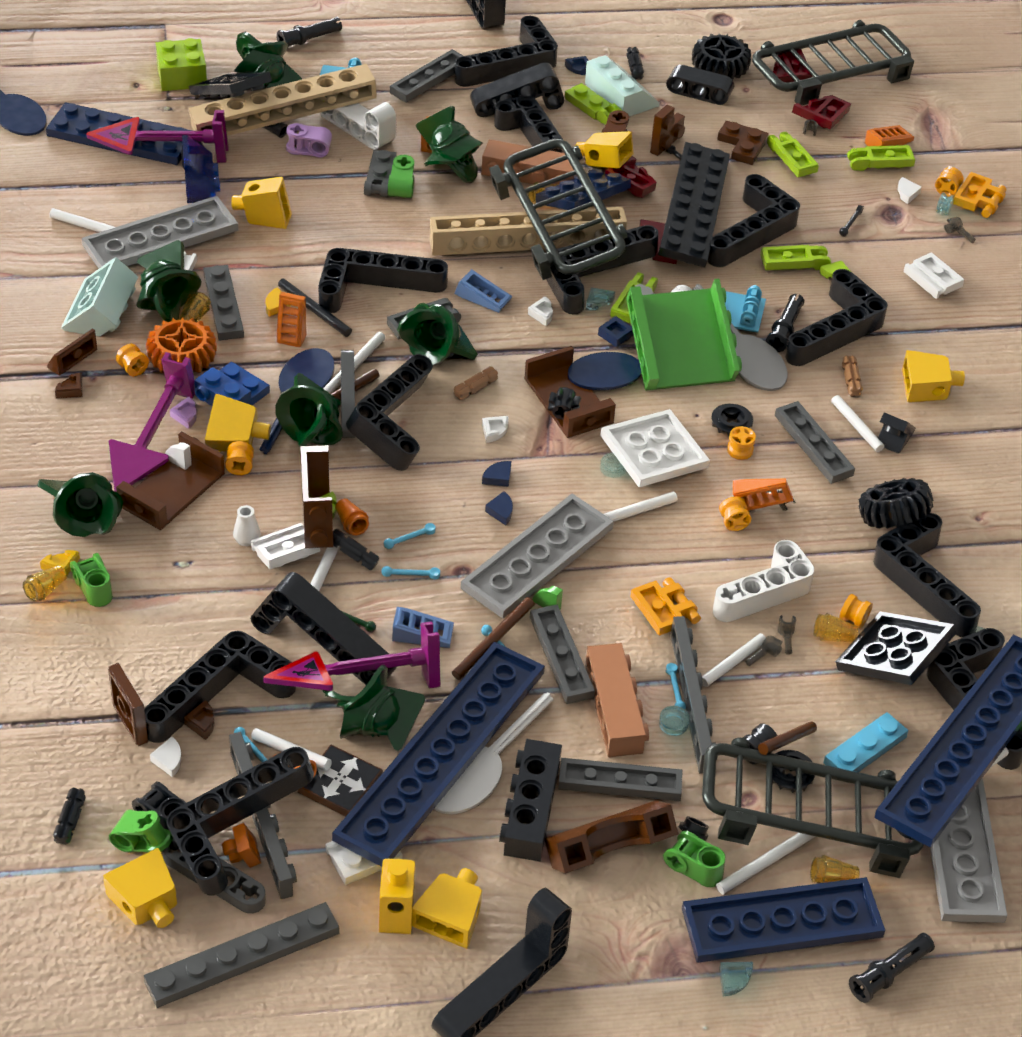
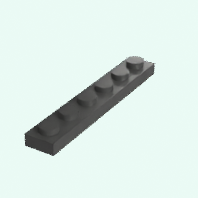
(691, 687)
(266, 824)
(241, 954)

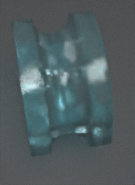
(945, 204)

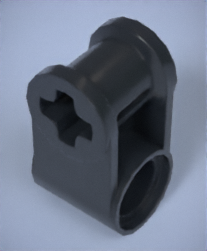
(158, 800)

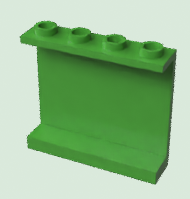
(683, 337)

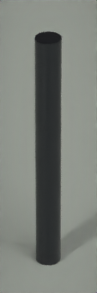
(317, 309)

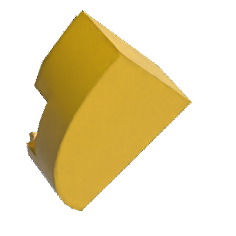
(272, 302)
(60, 559)

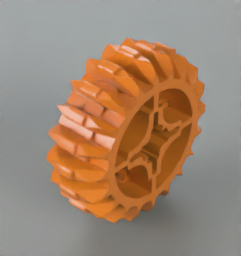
(182, 340)

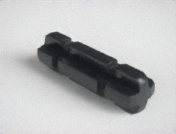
(635, 63)
(354, 550)
(69, 816)

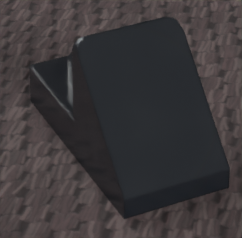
(895, 432)

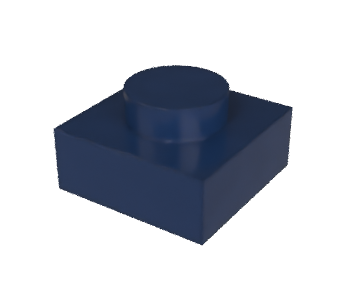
(615, 331)

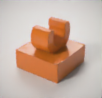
(242, 847)

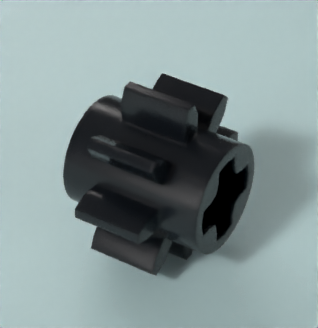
(563, 401)

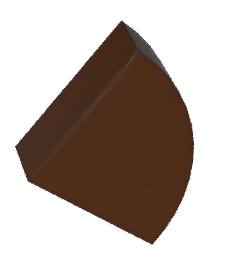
(70, 387)
(201, 720)

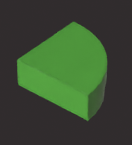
(548, 597)

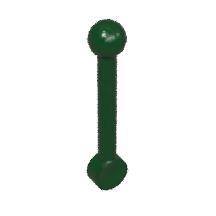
(369, 626)

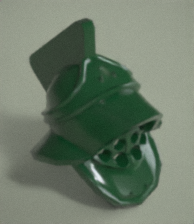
(264, 58)
(450, 143)
(165, 281)
(434, 333)
(309, 413)
(84, 504)
(379, 710)

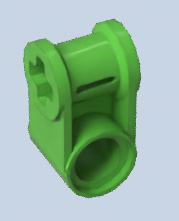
(401, 178)
(93, 580)
(140, 832)
(697, 859)

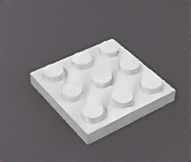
(654, 448)

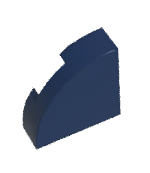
(577, 64)
(497, 474)
(500, 508)

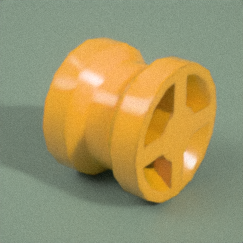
(949, 187)
(132, 360)
(741, 443)
(239, 458)
(735, 513)
(856, 610)

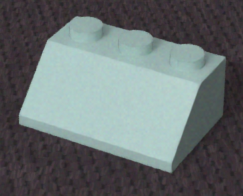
(618, 86)
(101, 299)

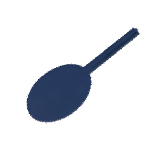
(21, 115)
(314, 364)
(604, 371)

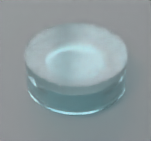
(611, 466)
(674, 720)

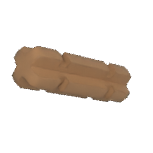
(852, 376)
(475, 383)

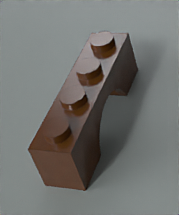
(586, 843)

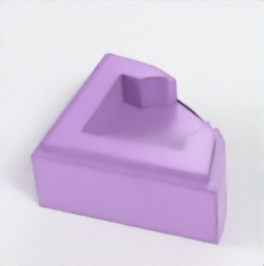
(185, 412)

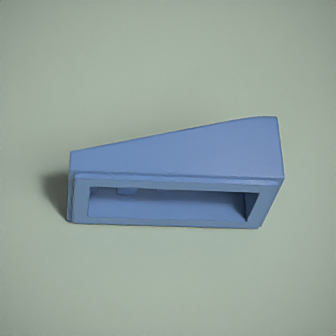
(475, 289)
(406, 621)

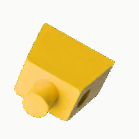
(607, 149)
(264, 203)
(929, 376)
(233, 422)
(399, 887)
(143, 889)
(449, 908)

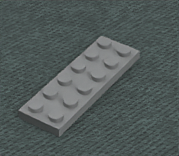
(188, 224)
(536, 555)
(968, 865)

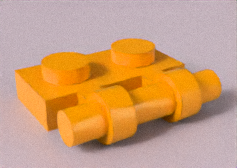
(972, 194)
(658, 606)

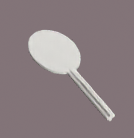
(486, 769)

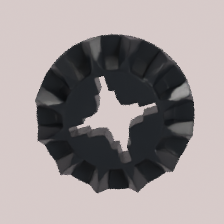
(731, 412)
(788, 780)

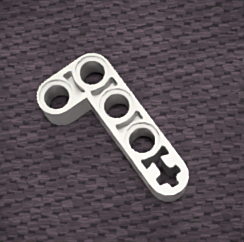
(370, 127)
(785, 580)

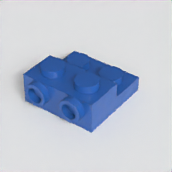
(230, 382)

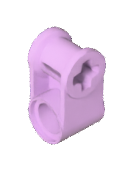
(309, 141)

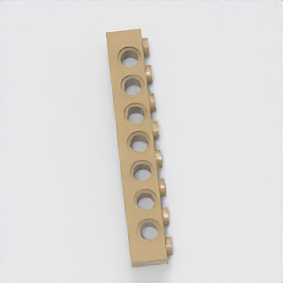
(288, 100)
(512, 231)

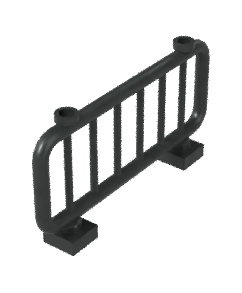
(808, 89)
(542, 259)
(740, 823)

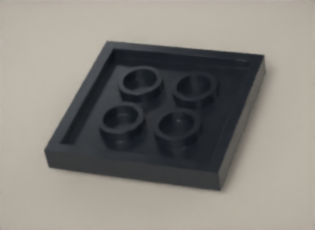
(896, 647)

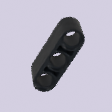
(700, 84)

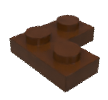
(666, 129)
(748, 141)

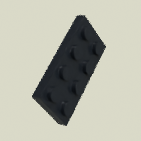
(230, 84)

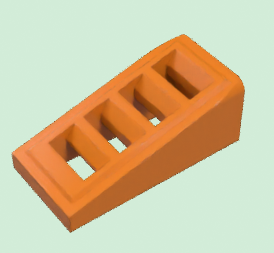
(888, 136)
(286, 333)
(755, 492)

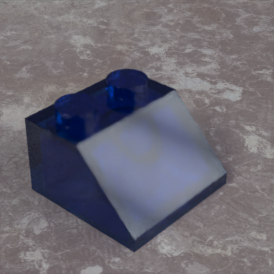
(199, 171)

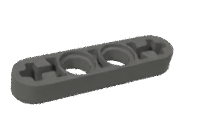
(347, 389)
(232, 893)

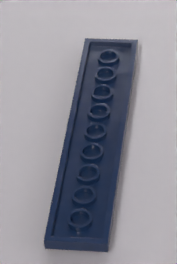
(959, 751)
(437, 755)

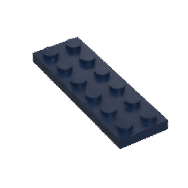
(75, 121)
(782, 919)

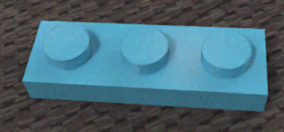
(867, 744)

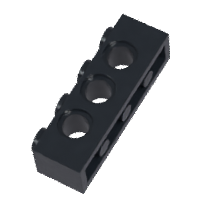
(532, 800)

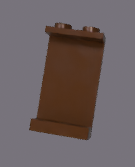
(550, 372)
(170, 487)
(316, 510)

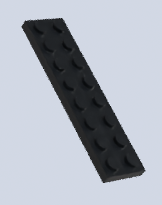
(694, 204)

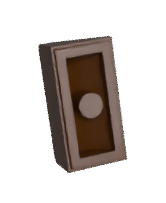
(73, 353)

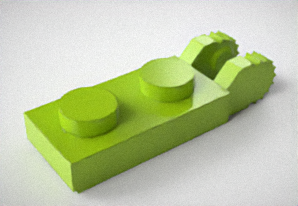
(590, 102)
(793, 154)
(881, 157)
(794, 257)
(620, 308)

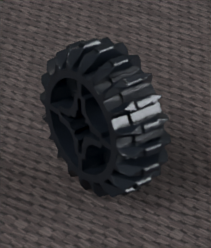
(722, 55)
(895, 503)

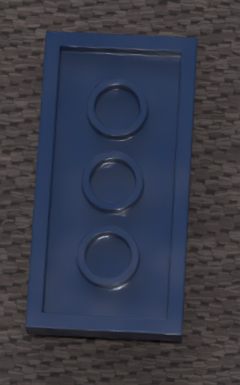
(605, 185)

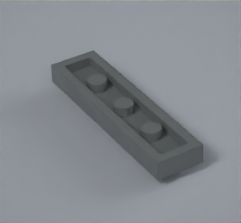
(425, 77)
(223, 302)
(814, 442)
(562, 654)
(620, 779)

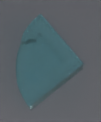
(599, 298)
(734, 976)

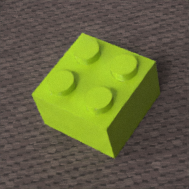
(180, 63)

